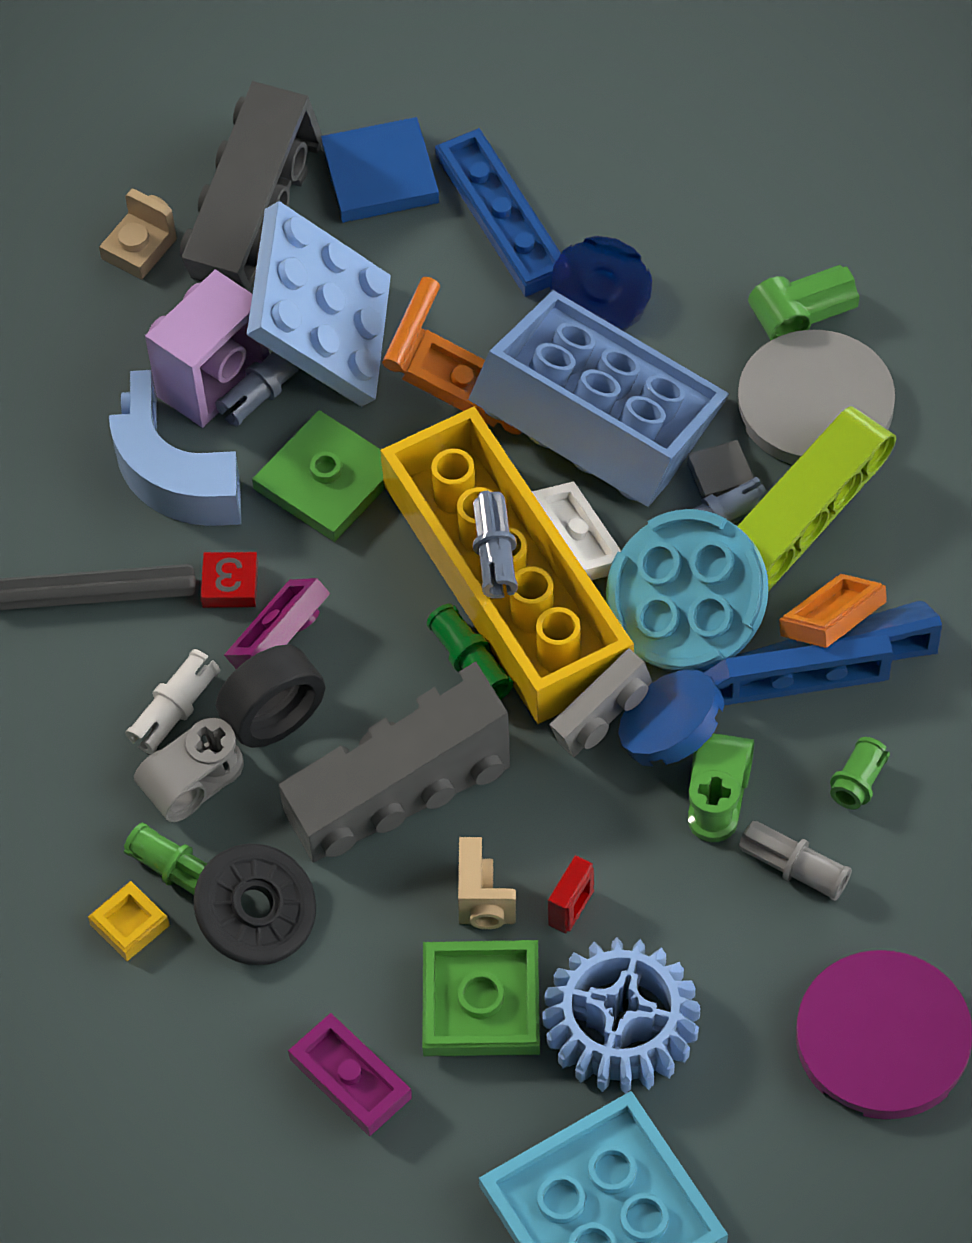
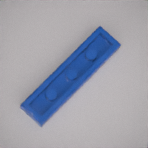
(500, 209)

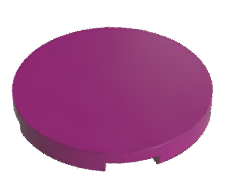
(884, 1034)

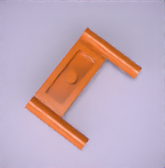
(433, 361)

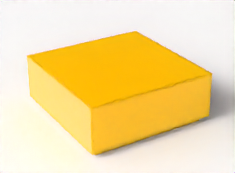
(129, 921)

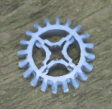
(579, 999)

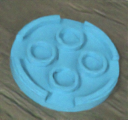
(688, 590)

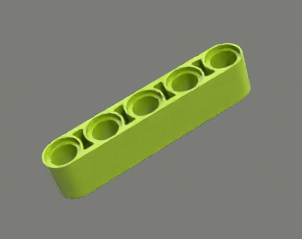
(816, 489)

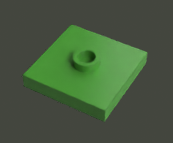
(323, 476)
(481, 998)

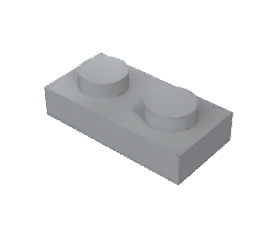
(588, 716)

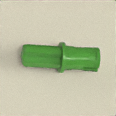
(165, 857)

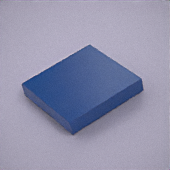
(380, 169)

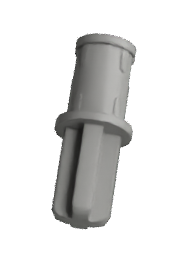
(795, 859)

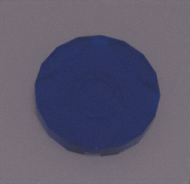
(604, 279)

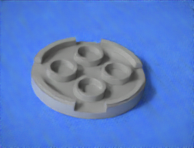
(803, 383)

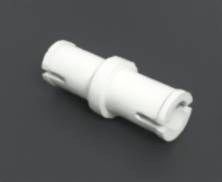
(172, 701)

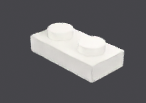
(579, 527)

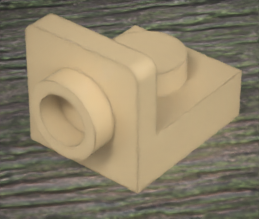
(141, 235)
(477, 899)

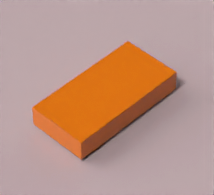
(833, 610)

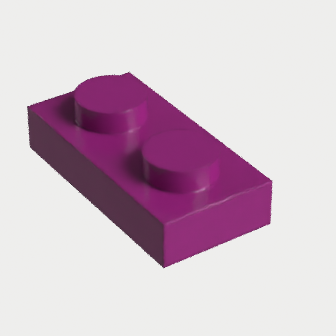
(285, 615)
(350, 1074)

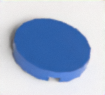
(672, 718)

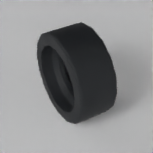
(270, 695)

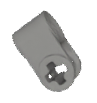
(189, 771)

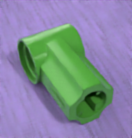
(796, 305)

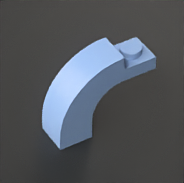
(172, 481)

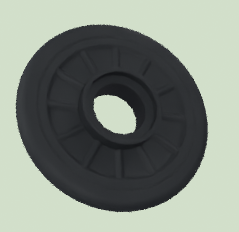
(240, 935)

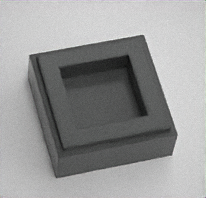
(719, 469)

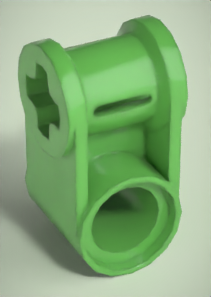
(717, 786)

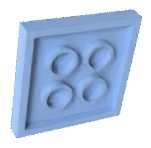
(319, 304)

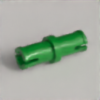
(467, 647)

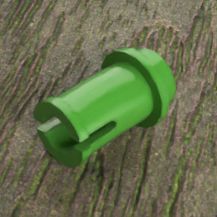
(854, 783)

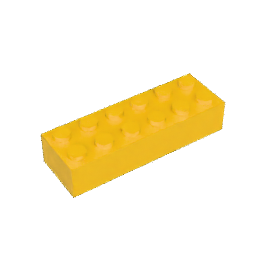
(557, 625)

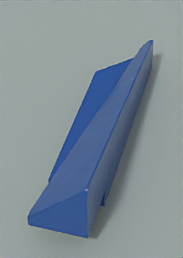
(854, 659)

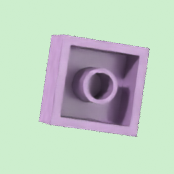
(203, 347)

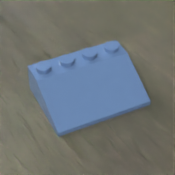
(597, 397)

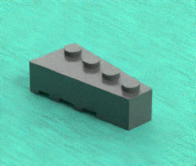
(253, 172)
(400, 768)

